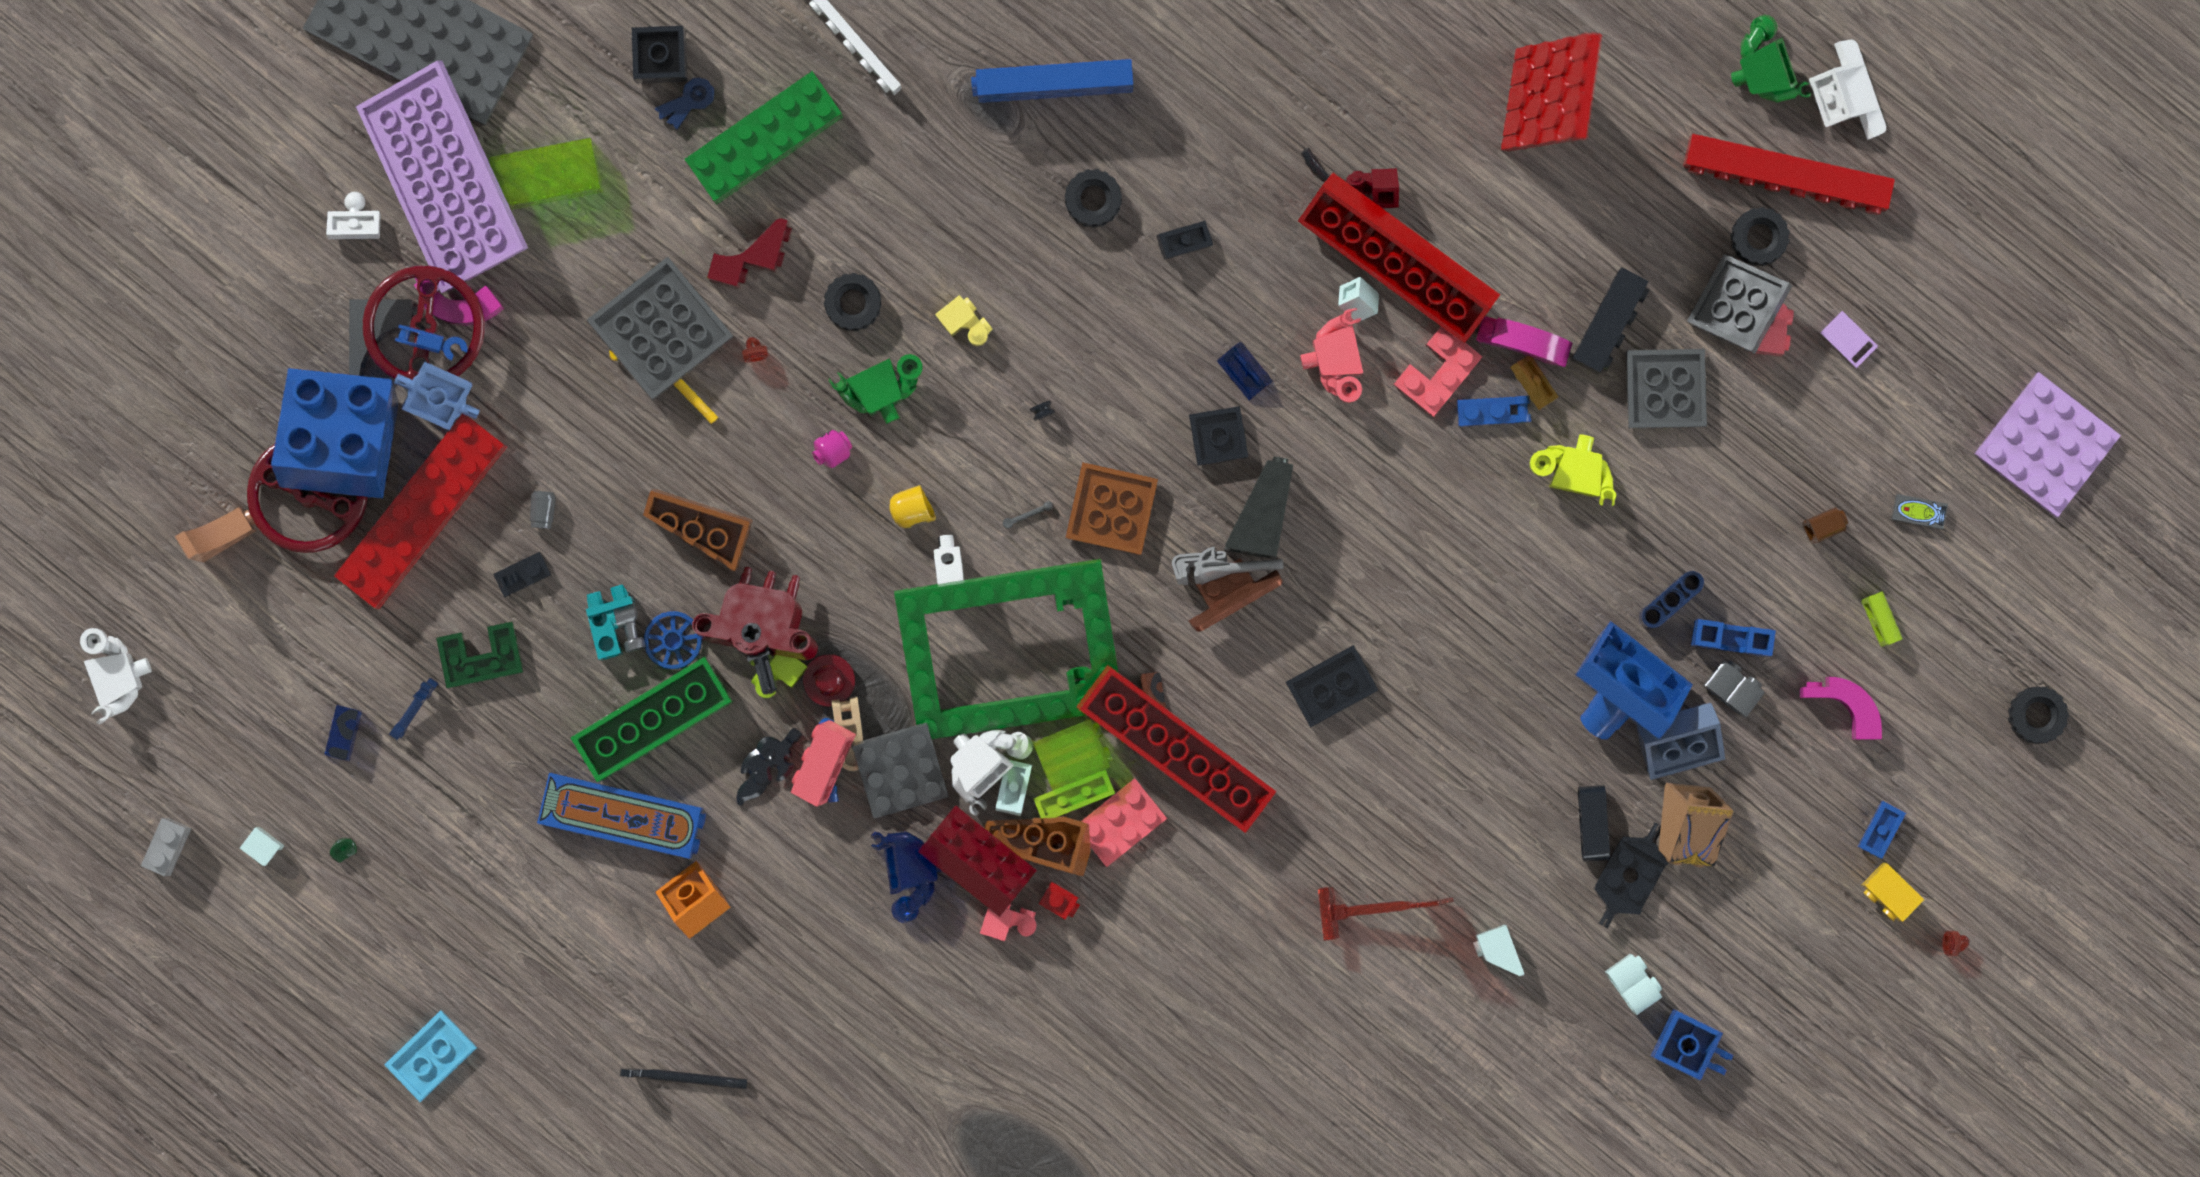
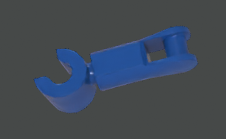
(430, 341)

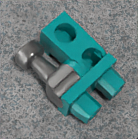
(610, 616)

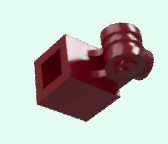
(1379, 184)

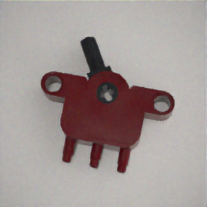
(759, 625)

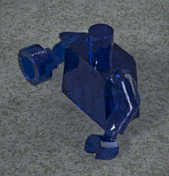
(907, 871)

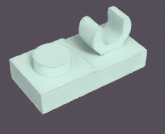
(1013, 789)

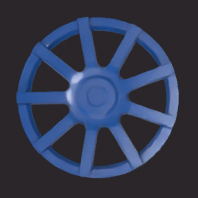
(672, 640)

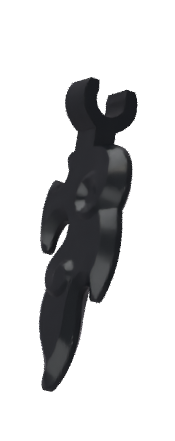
(768, 754)

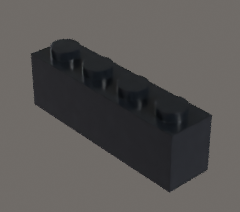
(1609, 321)

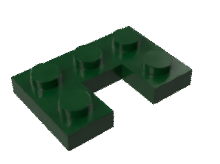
(465, 670)

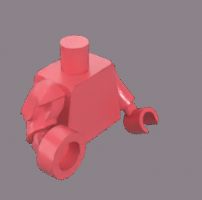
(1337, 357)

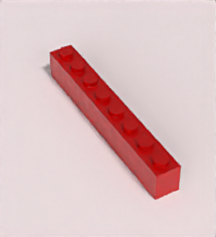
(1788, 173)

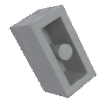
(166, 847)

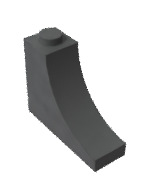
(387, 320)

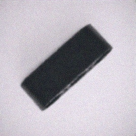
(1593, 823)

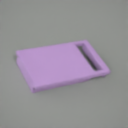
(1847, 338)

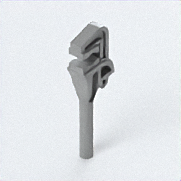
(1214, 565)

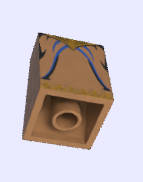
(1693, 824)

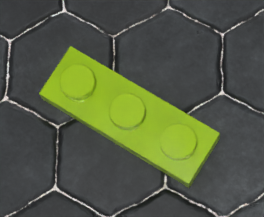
(1074, 795)

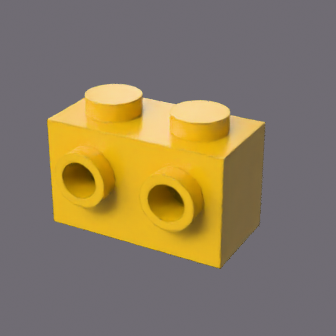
(1891, 892)

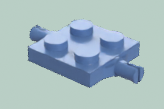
(437, 396)

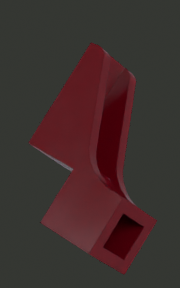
(763, 254)

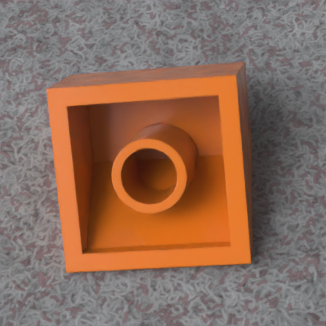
(692, 899)

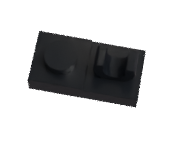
(1184, 240)
(522, 574)

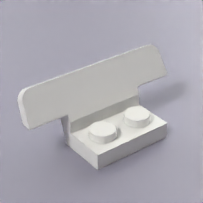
(1848, 92)

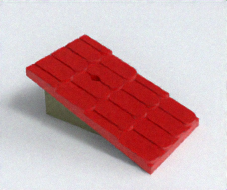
(1551, 92)

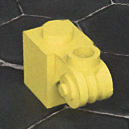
(959, 316)

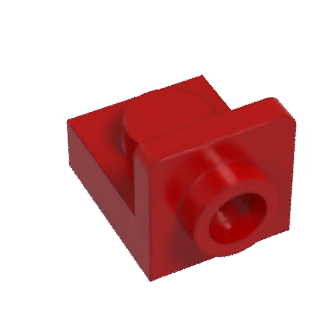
(1060, 901)

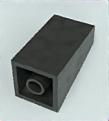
(1262, 517)

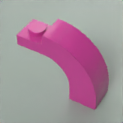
(458, 311)
(1524, 339)
(1861, 707)

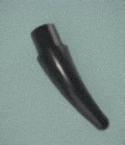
(1312, 162)

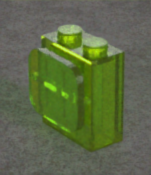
(1073, 754)

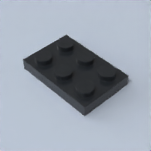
(1331, 686)

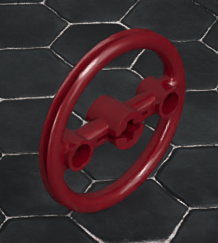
(422, 274)
(351, 517)

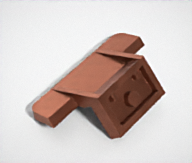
(1230, 594)

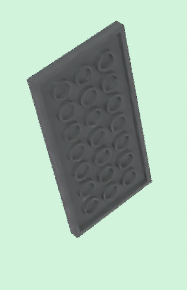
(411, 34)

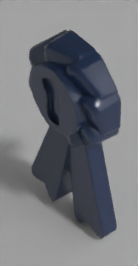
(696, 95)

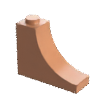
(217, 535)

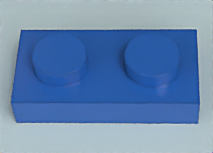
(1881, 830)

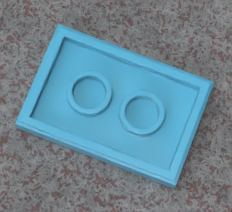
(430, 1056)

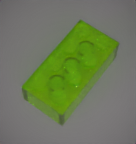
(548, 173)

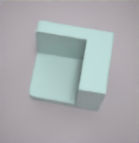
(1361, 296)
(261, 846)

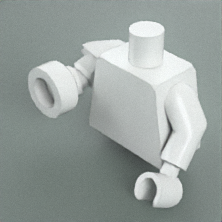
(113, 676)
(981, 765)

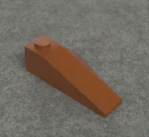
(1046, 841)

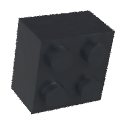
(659, 54)

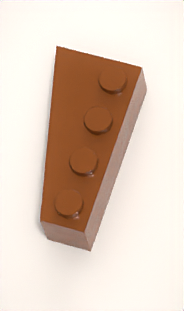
(705, 527)

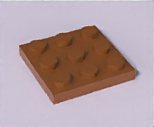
(1111, 508)

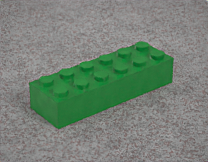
(764, 137)
(651, 719)

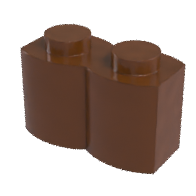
(1825, 525)

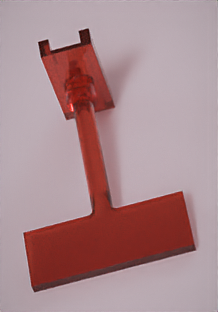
(1332, 913)

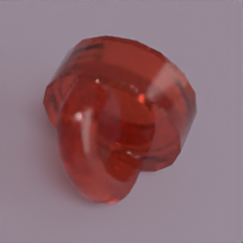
(756, 353)
(1952, 943)

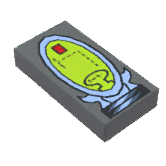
(1919, 511)

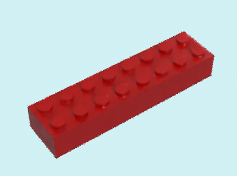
(1398, 257)
(420, 511)
(1176, 749)

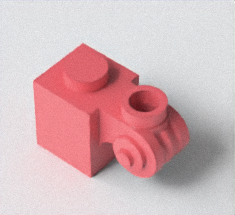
(1776, 339)
(998, 926)

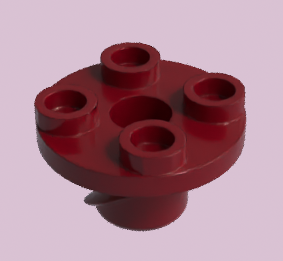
(828, 679)

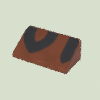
(1153, 687)

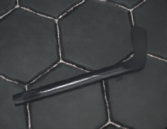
(684, 1077)

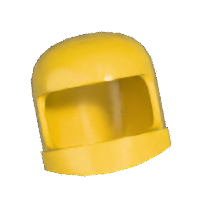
(911, 507)

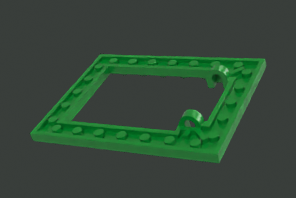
(1070, 583)

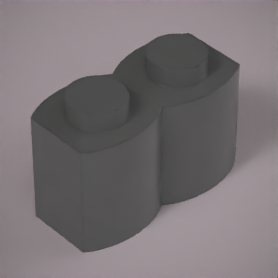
(1733, 688)

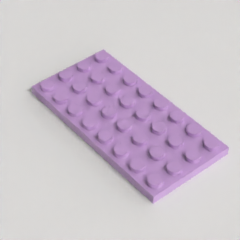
(441, 175)

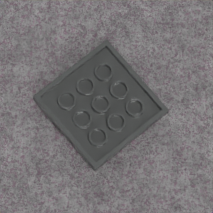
(659, 328)

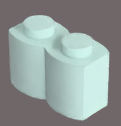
(1634, 984)

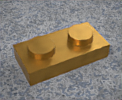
(1534, 382)

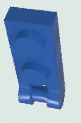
(1492, 411)

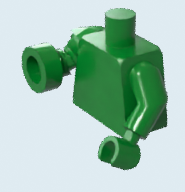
(1767, 69)
(878, 387)

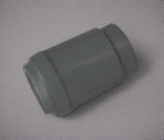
(542, 509)

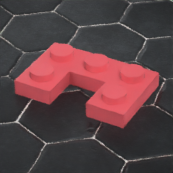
(1434, 393)

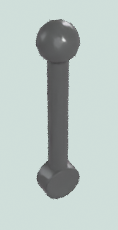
(1008, 523)

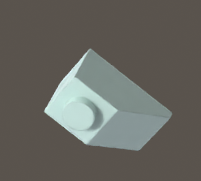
(1498, 949)

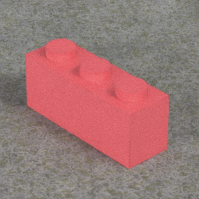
(822, 762)

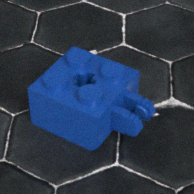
(1704, 1042)

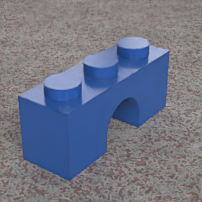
(1733, 638)

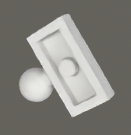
(353, 223)

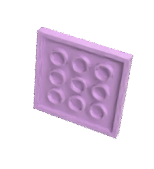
(2047, 444)

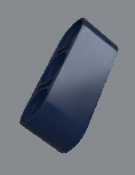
(1683, 594)

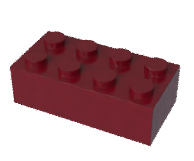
(977, 861)

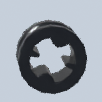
(1042, 410)

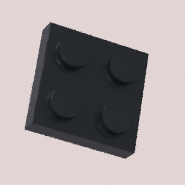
(1218, 436)

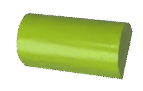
(1881, 619)

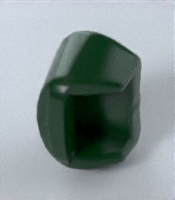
(343, 849)

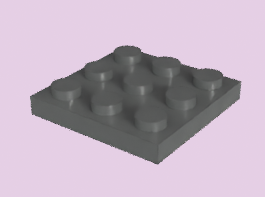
(1739, 303)
(1666, 388)
(900, 770)

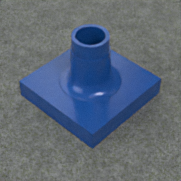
(1628, 685)

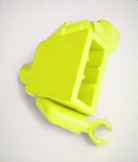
(1576, 469)

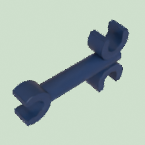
(419, 698)

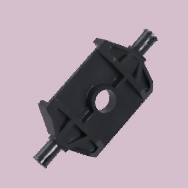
(1649, 864)

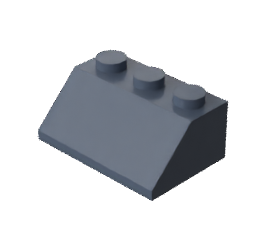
(1687, 744)

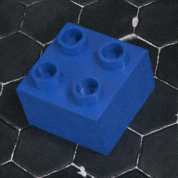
(335, 433)

